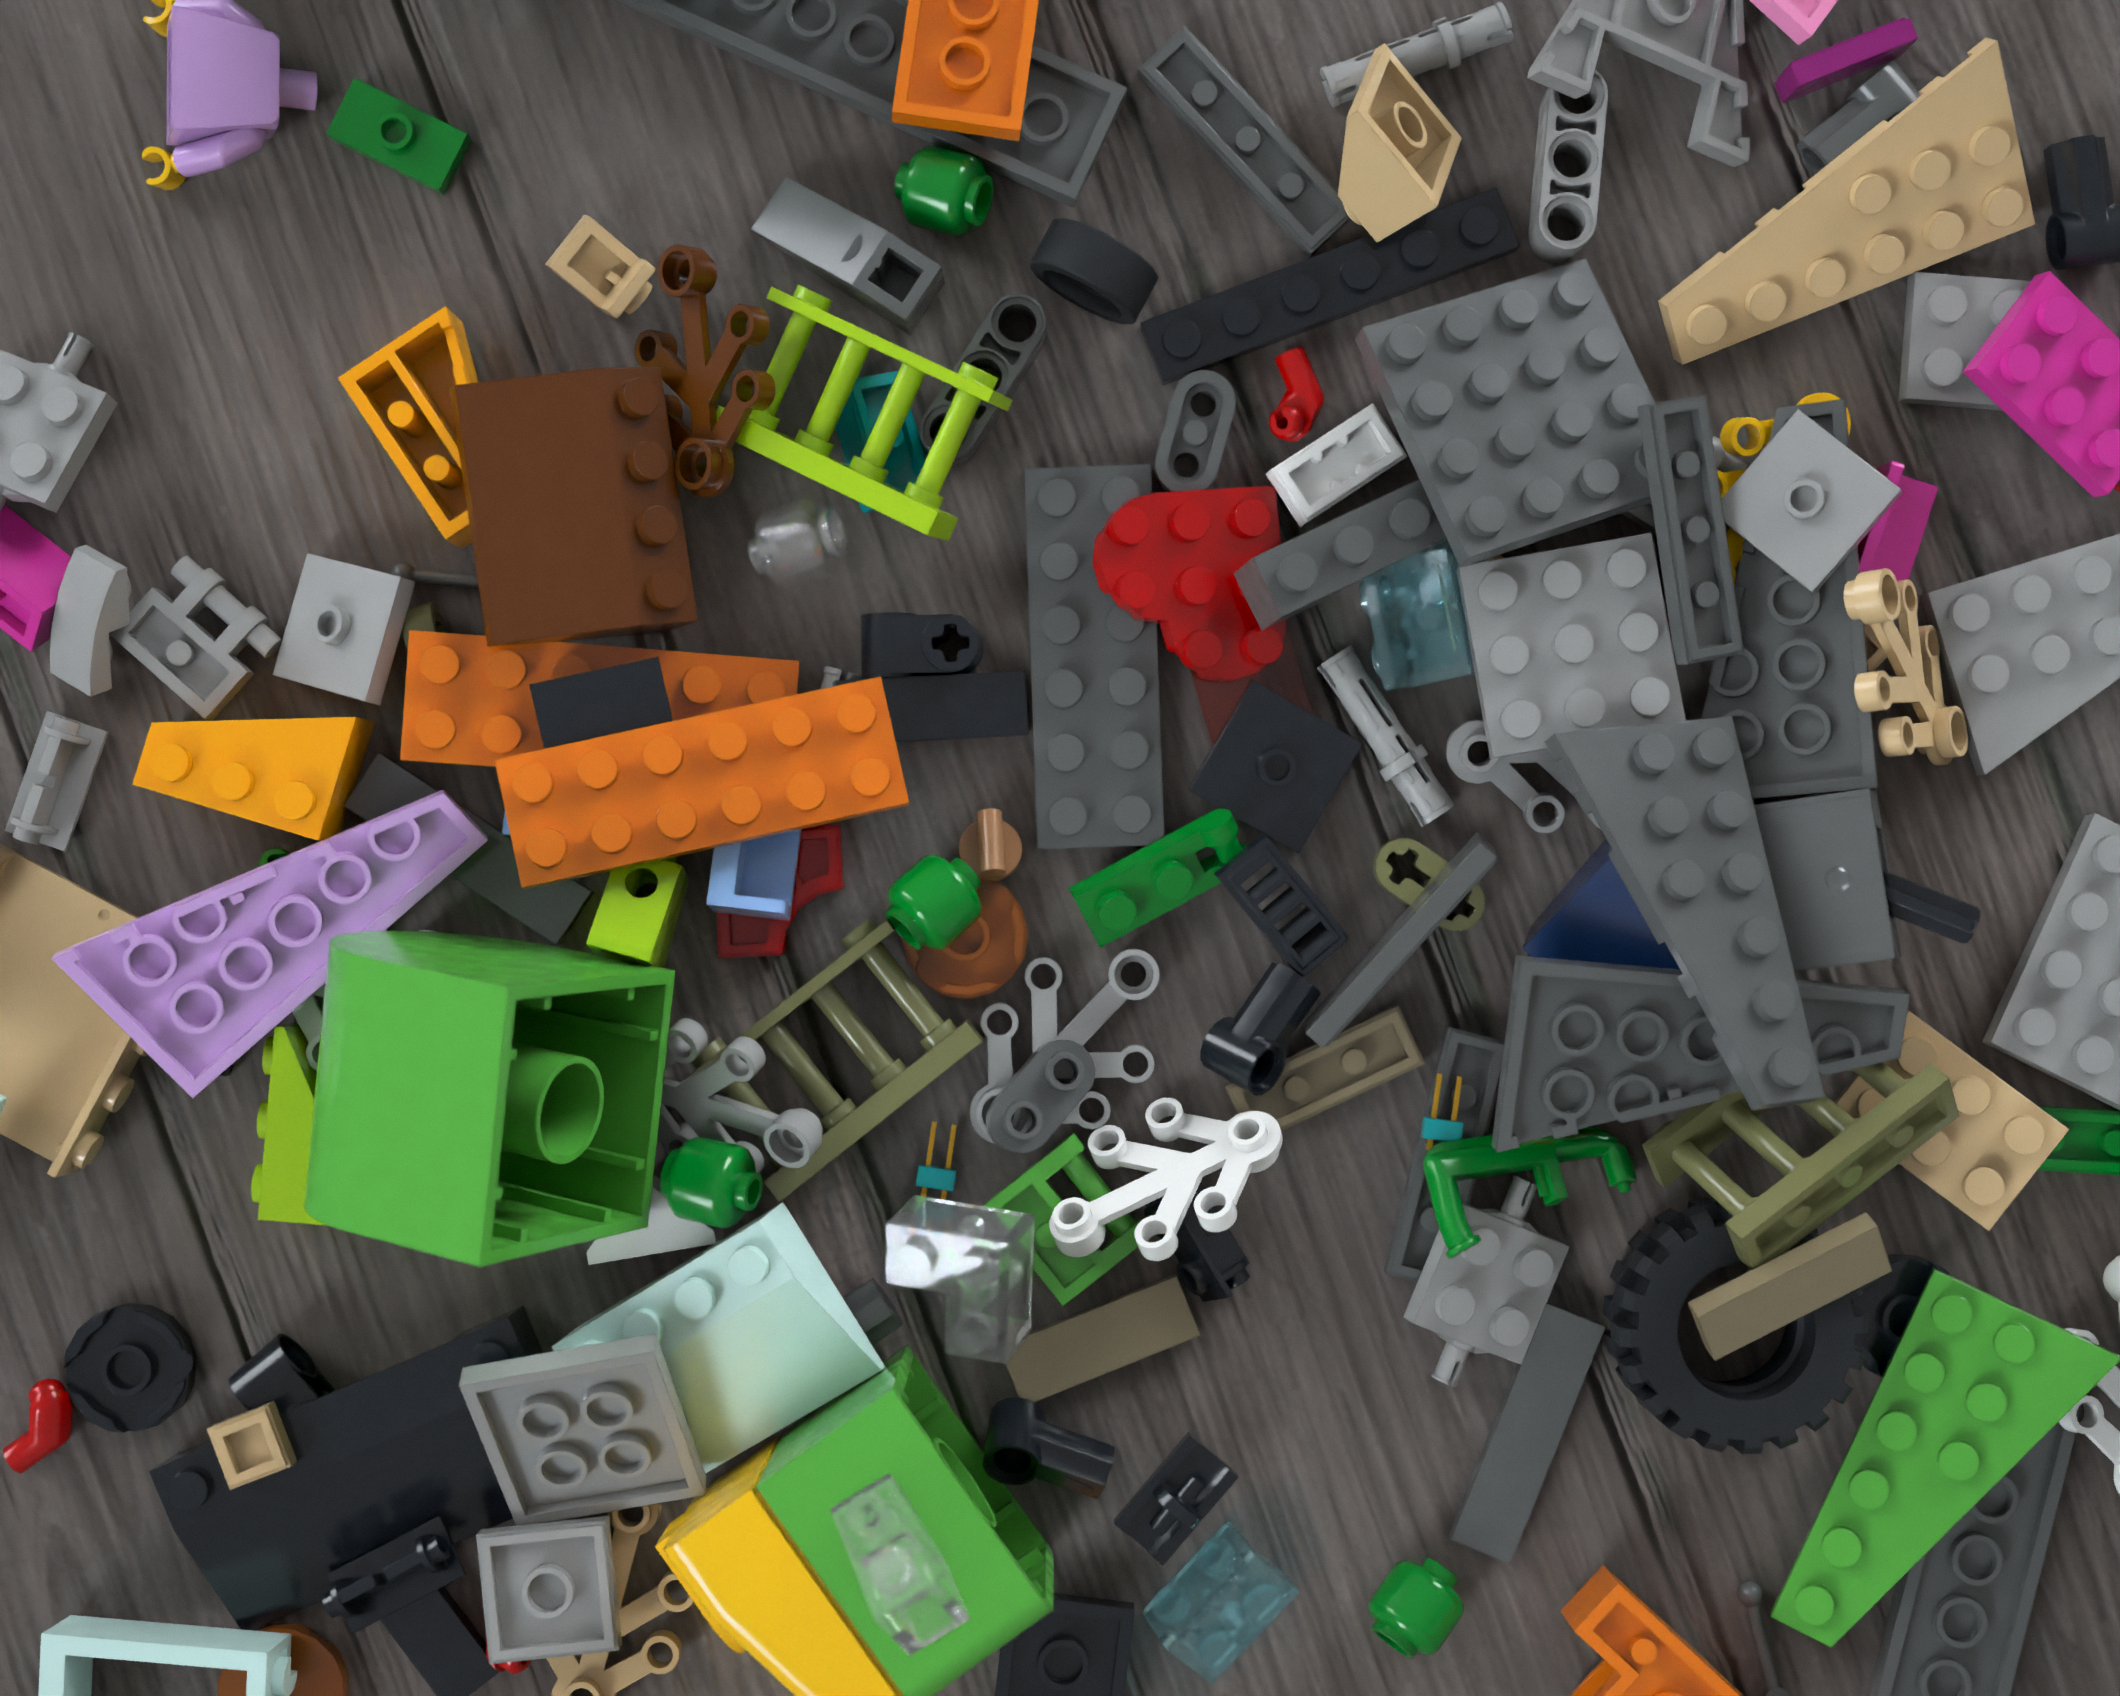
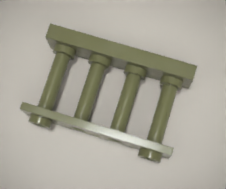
(891, 1079)
(1811, 1185)

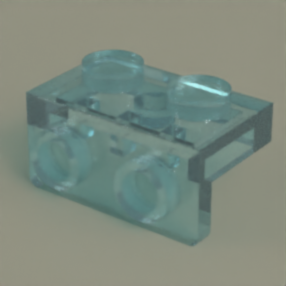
(1418, 621)
(1219, 1603)

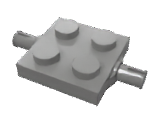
(47, 424)
(1492, 1291)

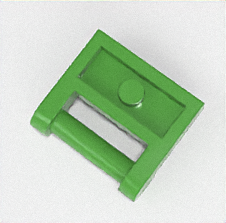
(1034, 1195)

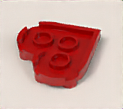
(1174, 565)

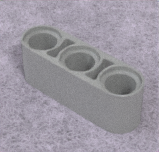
(1560, 195)

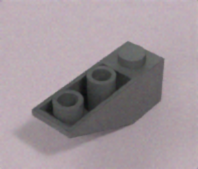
(851, 254)

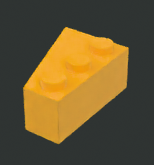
(410, 410)
(261, 769)

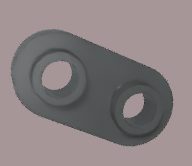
(1195, 435)
(1040, 1094)

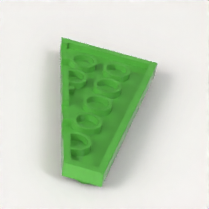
(1946, 1423)

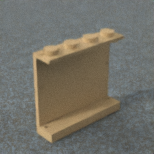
(58, 1048)

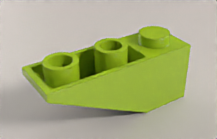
(286, 1127)

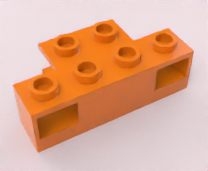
(1636, 1646)

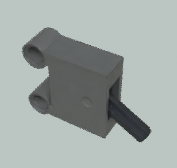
(1837, 883)

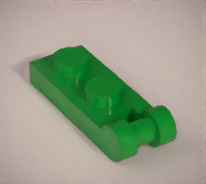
(1156, 877)

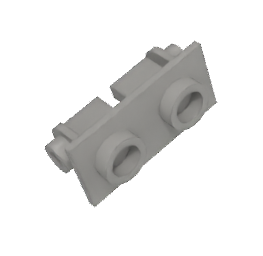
(56, 782)

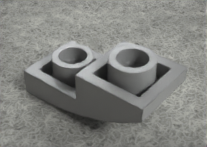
(87, 608)

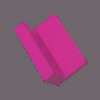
(1899, 532)
(29, 580)

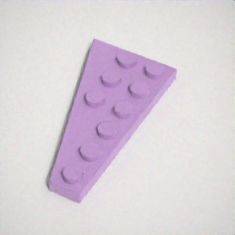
(238, 958)

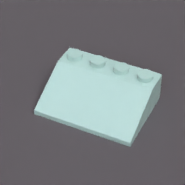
(745, 1335)

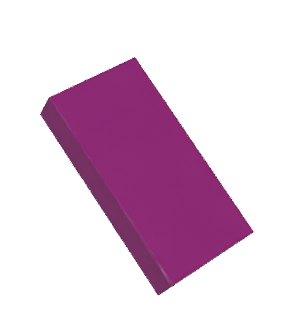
(1845, 59)

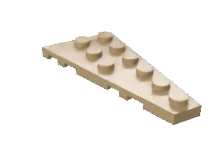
(1886, 207)

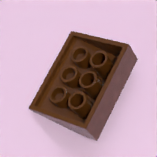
(573, 505)

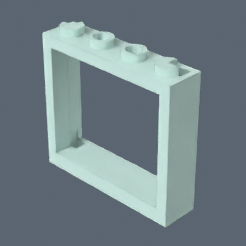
(73, 1643)

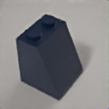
(1596, 921)

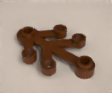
(705, 453)

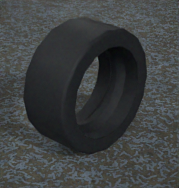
(1094, 271)

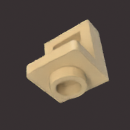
(602, 269)

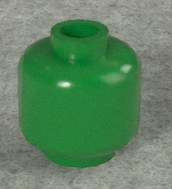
(944, 191)
(934, 902)
(711, 1182)
(1416, 1607)

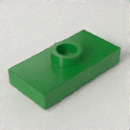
(399, 136)

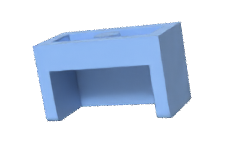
(755, 877)

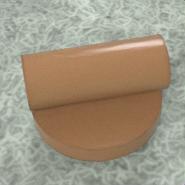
(990, 846)

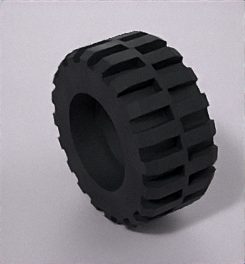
(1718, 1414)

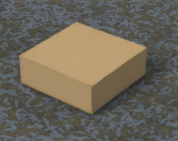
(252, 1445)

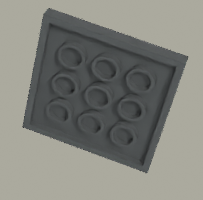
(1515, 409)

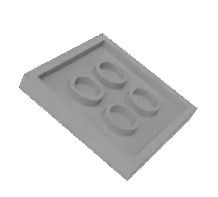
(1569, 642)
(584, 1430)

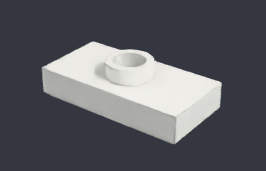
(1336, 465)

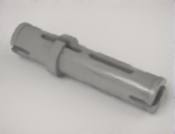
(1430, 49)
(1386, 736)

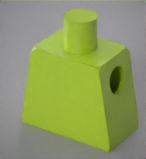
(639, 927)

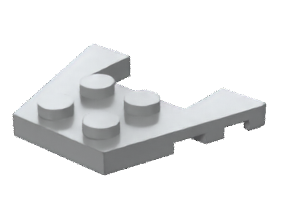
(1679, 35)

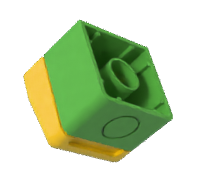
(777, 1576)

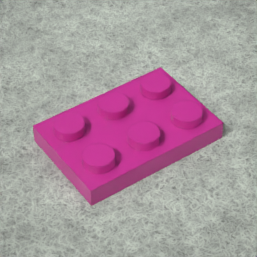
(2057, 380)

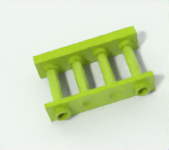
(865, 475)

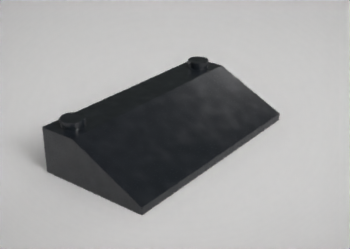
(365, 1473)

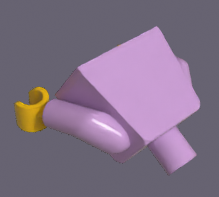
(220, 87)

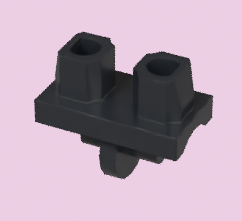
(1175, 1498)

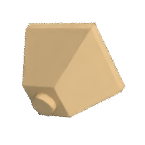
(1393, 149)

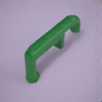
(1476, 1158)

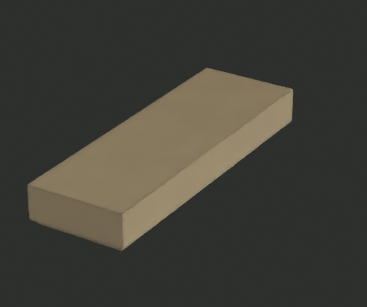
(1330, 1075)
(1790, 1286)
(1102, 1339)

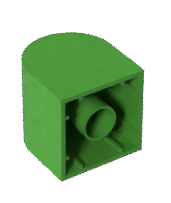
(485, 1093)

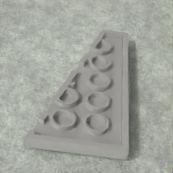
(2029, 645)

